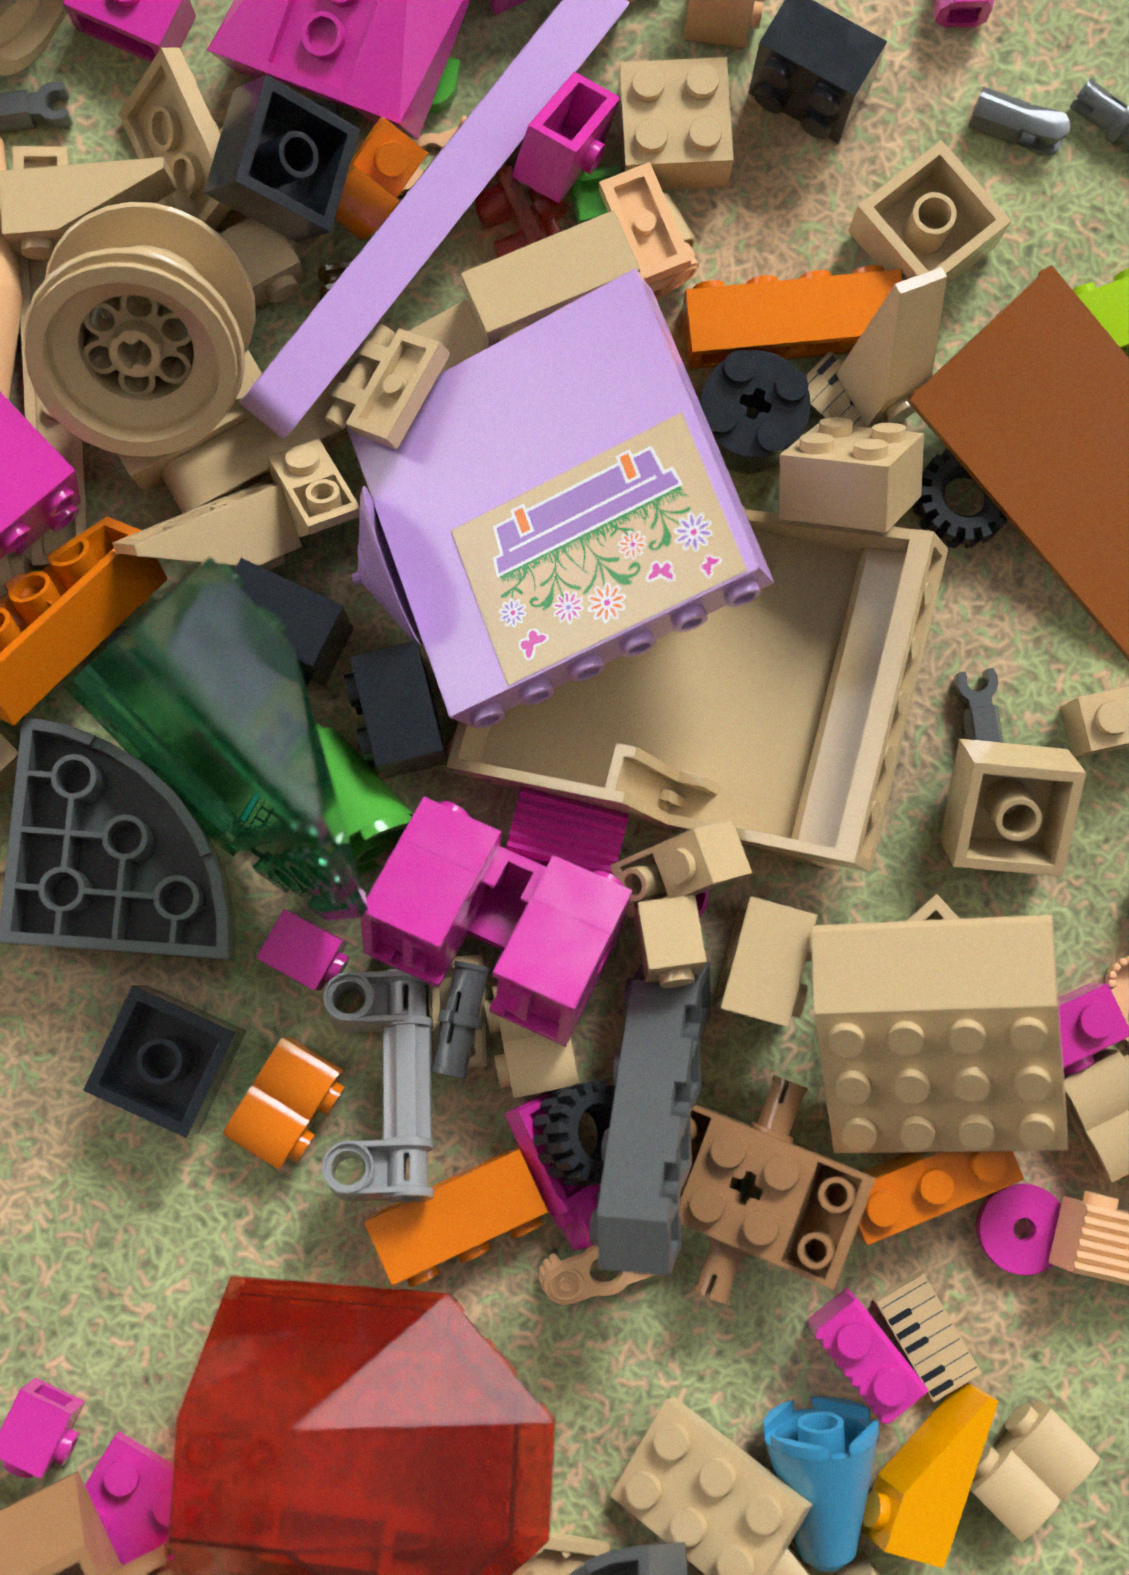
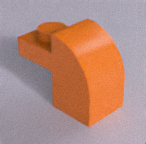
(377, 178)

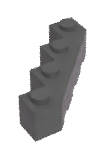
(650, 1126)

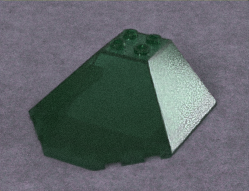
(225, 720)

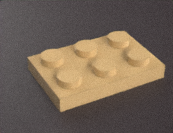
(172, 122)
(710, 1494)

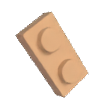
(646, 222)

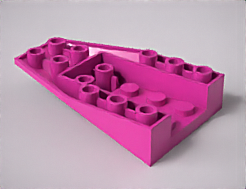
(353, 52)

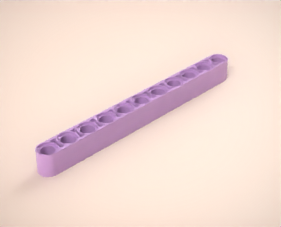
(426, 213)

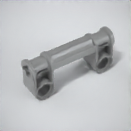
(404, 1087)

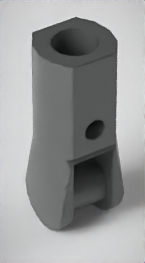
(1019, 122)

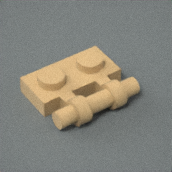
(387, 385)

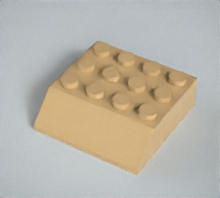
(940, 1035)

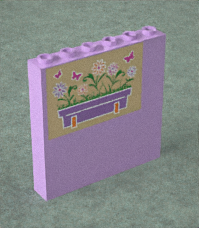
(560, 505)

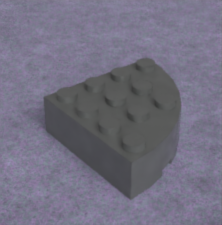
(107, 855)

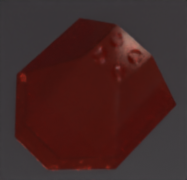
(356, 1439)

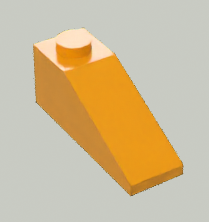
(929, 1479)

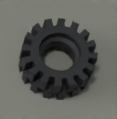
(941, 519)
(561, 1131)

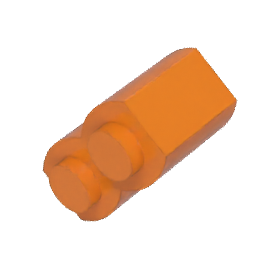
(284, 1102)

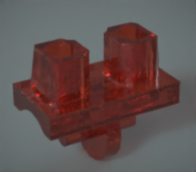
(507, 202)

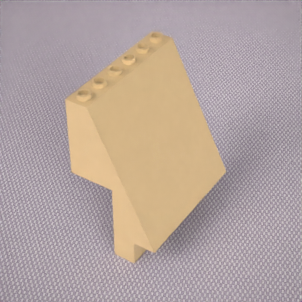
(759, 714)

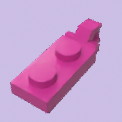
(567, 1204)

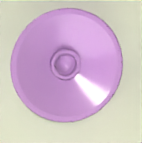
(378, 569)

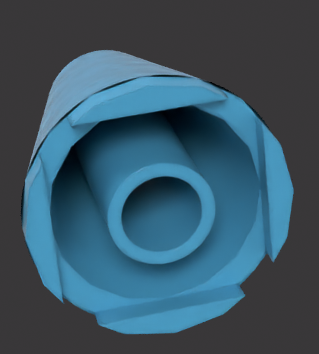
(828, 1461)

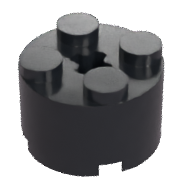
(760, 382)

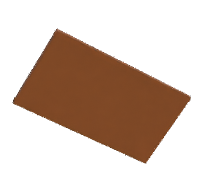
(1045, 433)

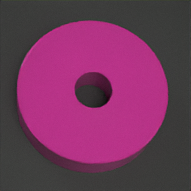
(996, 1224)

